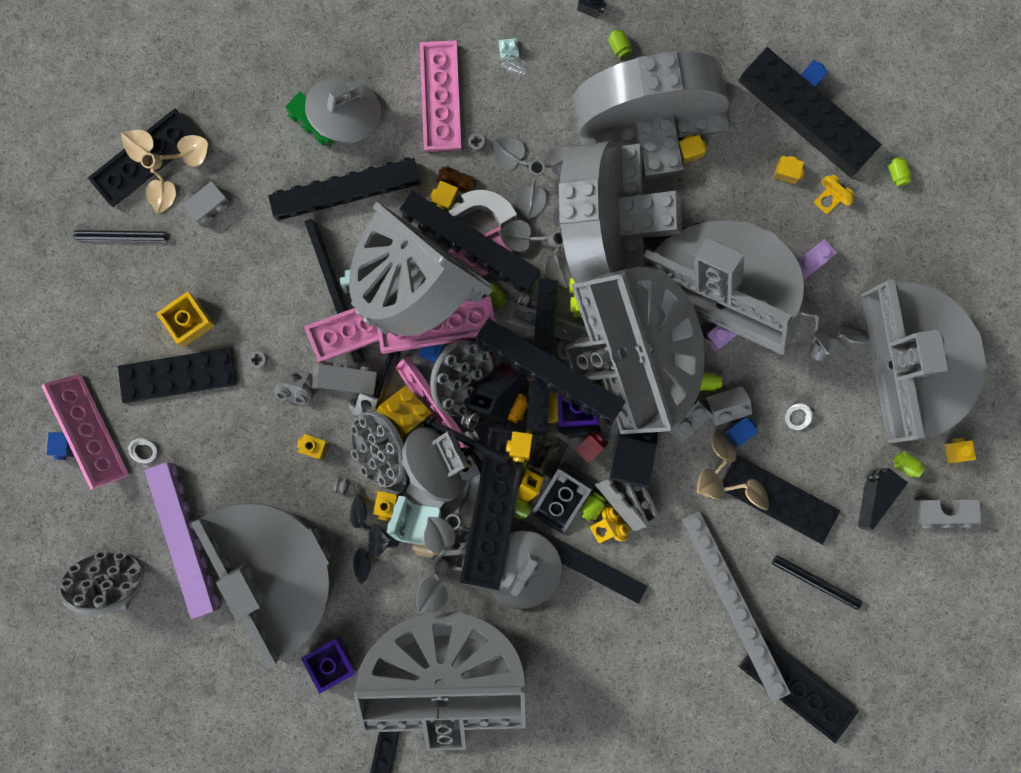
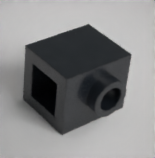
(592, 7)
(474, 462)

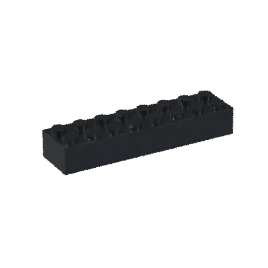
(809, 112)

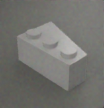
(343, 379)
(630, 502)

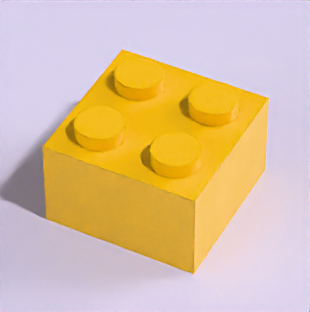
(185, 319)
(404, 411)

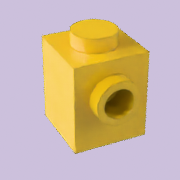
(692, 148)
(789, 169)
(444, 196)
(312, 446)
(519, 446)
(960, 450)
(529, 485)
(385, 505)

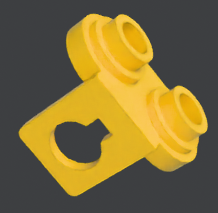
(838, 193)
(614, 525)

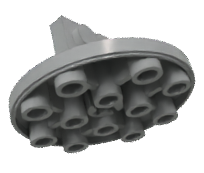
(343, 109)
(456, 374)
(380, 445)
(434, 463)
(529, 570)
(101, 584)

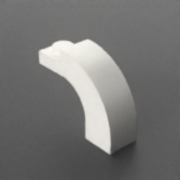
(486, 201)

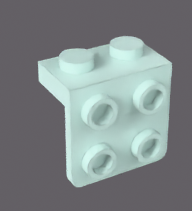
(410, 521)

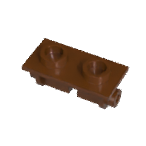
(450, 176)

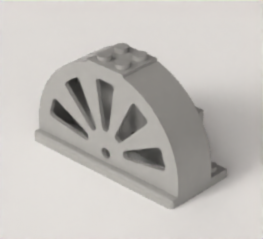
(654, 105)
(606, 212)
(740, 269)
(406, 278)
(641, 345)
(933, 356)
(268, 573)
(441, 679)

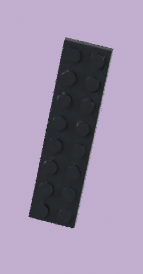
(492, 515)

